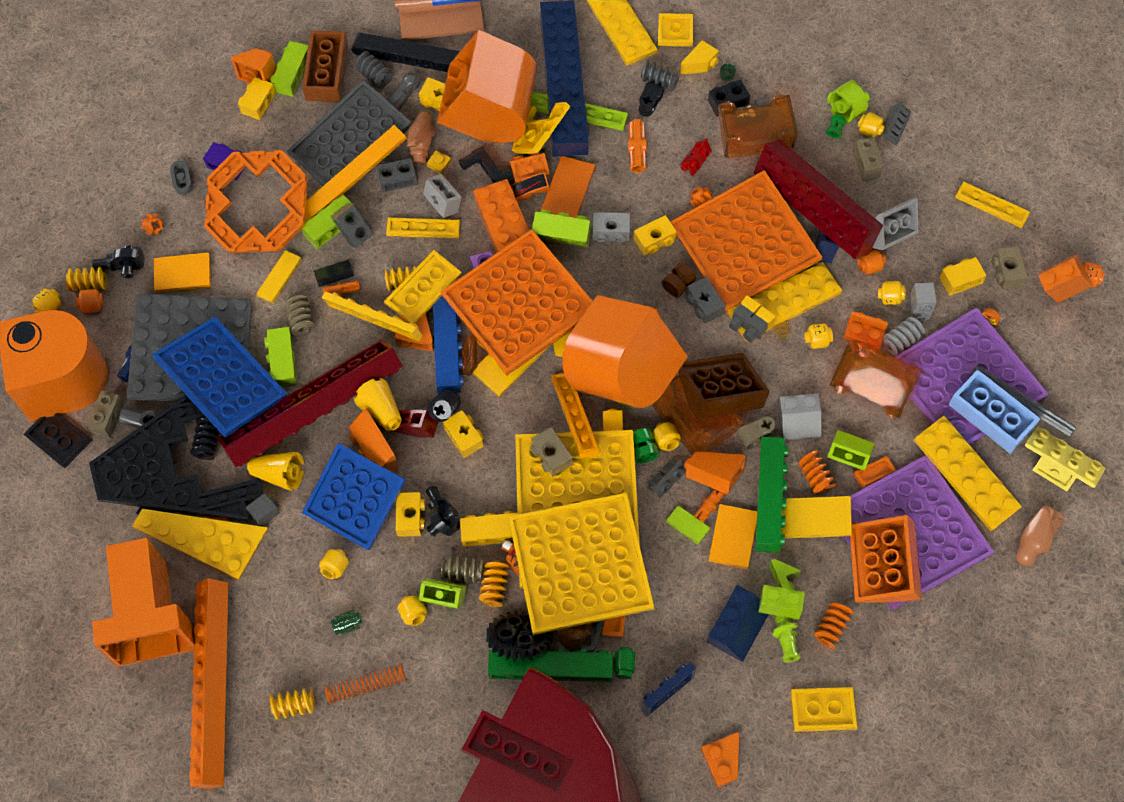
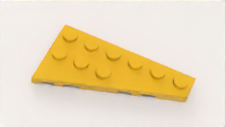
(213, 542)

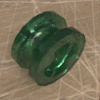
(731, 69)

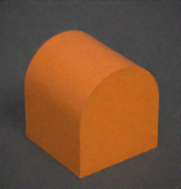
(489, 90)
(621, 353)

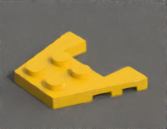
(539, 130)

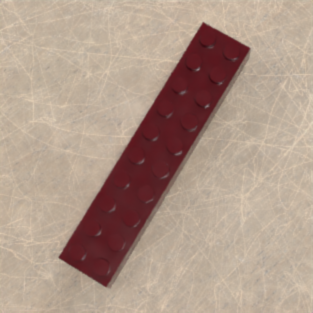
(310, 402)

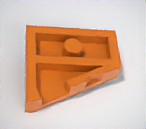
(723, 759)

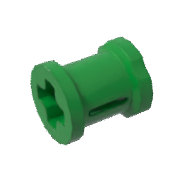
(835, 126)

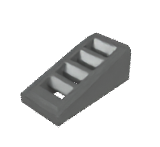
(897, 116)

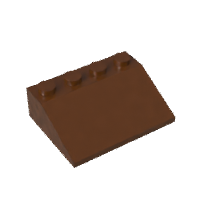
(722, 385)

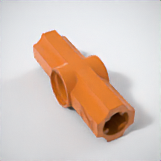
(637, 146)

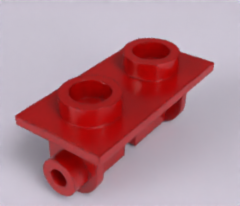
(699, 153)

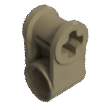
(751, 433)

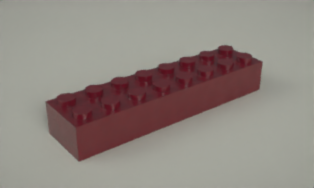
(819, 199)

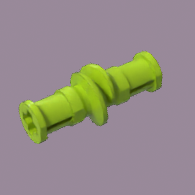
(786, 637)

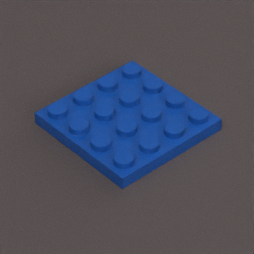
(354, 496)

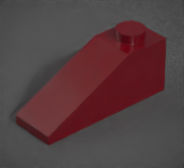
(416, 423)

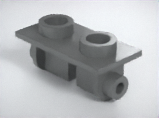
(672, 472)

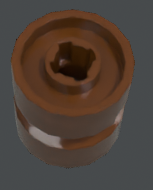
(676, 282)

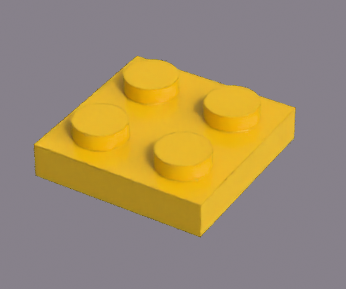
(675, 29)

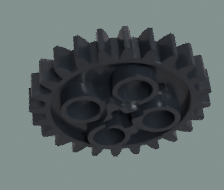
(508, 629)

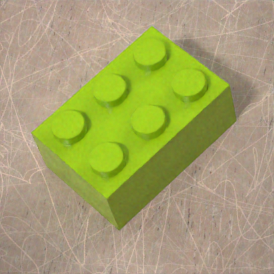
(562, 228)

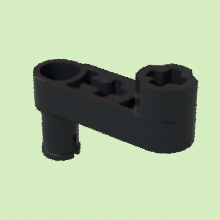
(481, 157)

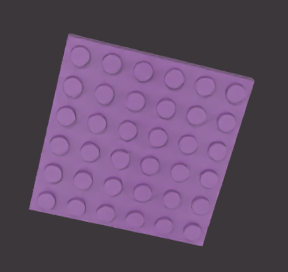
(948, 362)
(944, 531)

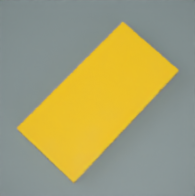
(422, 287)
(494, 378)
(817, 517)

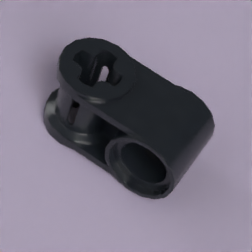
(650, 98)

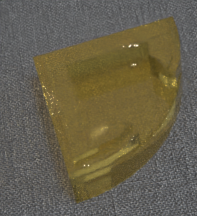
(782, 329)

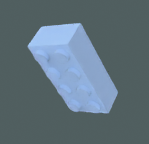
(994, 411)

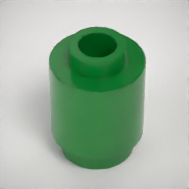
(624, 663)

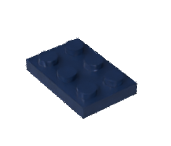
(668, 688)

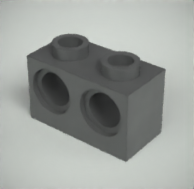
(398, 178)
(349, 228)

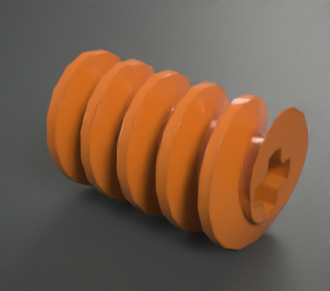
(815, 473)
(831, 623)

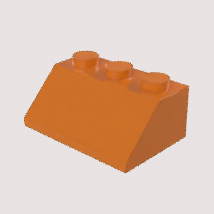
(371, 441)

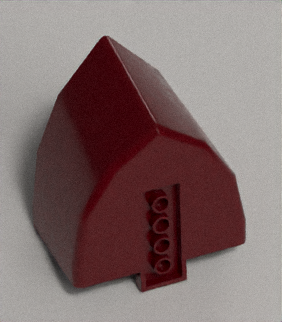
(545, 751)

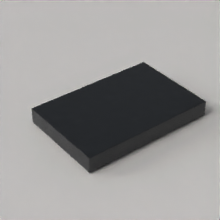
(58, 438)

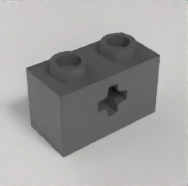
(701, 292)

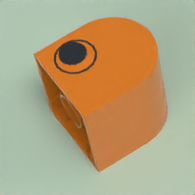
(50, 364)

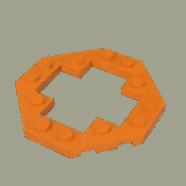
(293, 199)

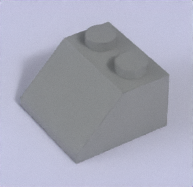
(800, 416)

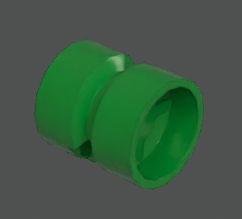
(644, 447)

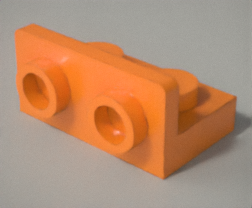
(528, 166)
(866, 329)

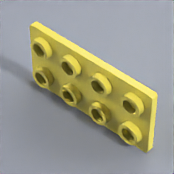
(1061, 462)

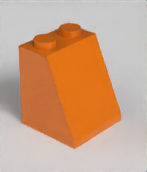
(1065, 279)

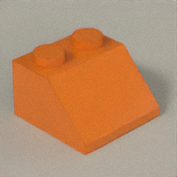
(254, 64)

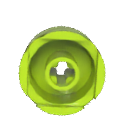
(848, 100)

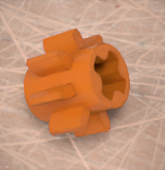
(700, 196)
(157, 224)

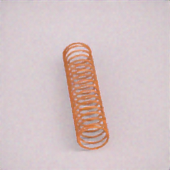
(400, 671)

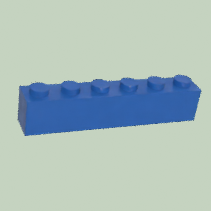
(447, 347)

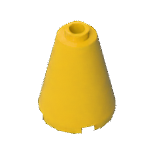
(379, 402)
(278, 469)

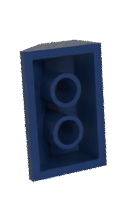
(738, 624)

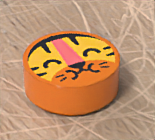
(992, 316)

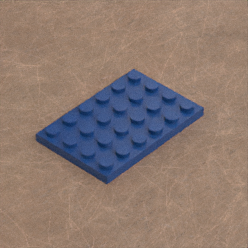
(219, 376)

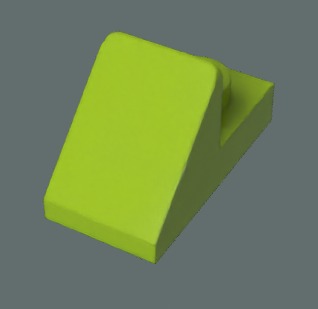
(782, 573)

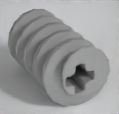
(903, 335)

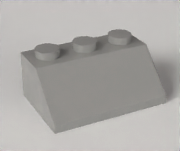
(898, 224)

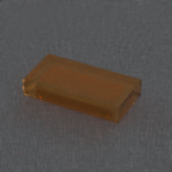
(470, 360)

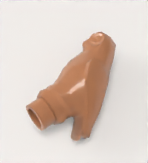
(420, 137)
(1038, 535)

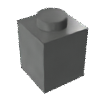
(263, 509)

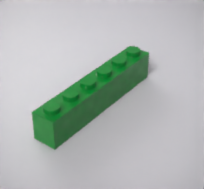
(770, 495)
(558, 665)

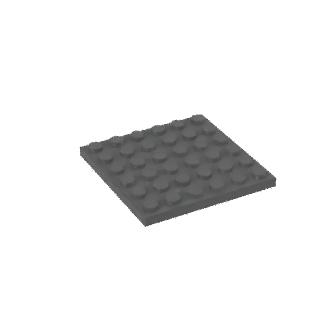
(164, 320)

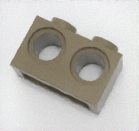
(867, 158)

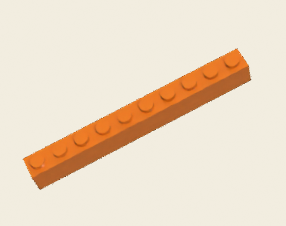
(209, 685)

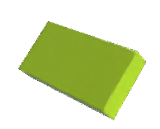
(688, 525)

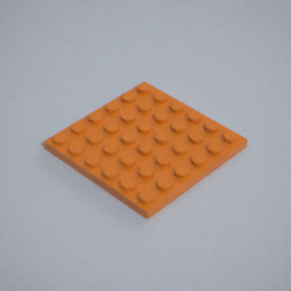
(746, 240)
(518, 301)

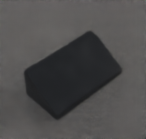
(333, 273)

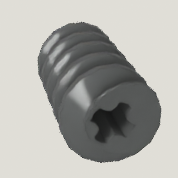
(373, 70)
(659, 76)

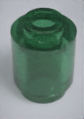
(346, 622)

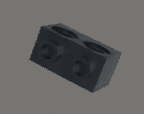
(728, 94)

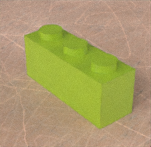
(290, 68)
(322, 227)
(281, 356)

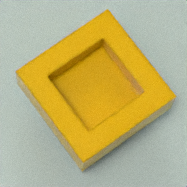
(438, 162)

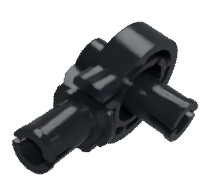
(124, 259)
(441, 514)

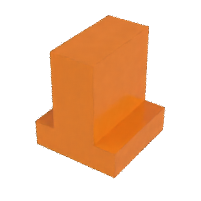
(143, 614)

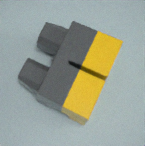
(752, 318)

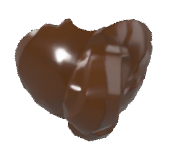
(574, 636)

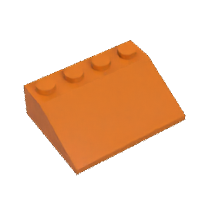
(885, 561)

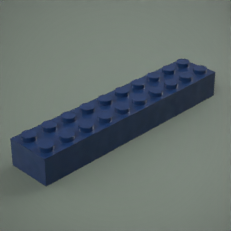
(564, 76)

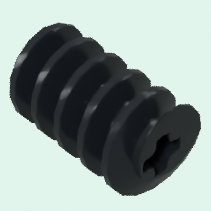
(444, 405)
(203, 440)

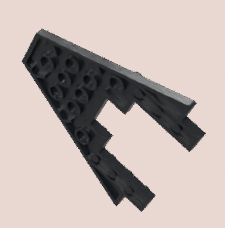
(143, 475)

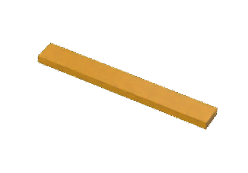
(354, 171)

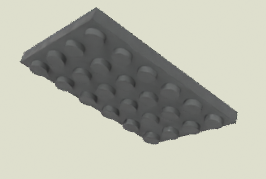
(346, 132)

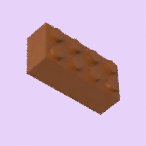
(325, 66)

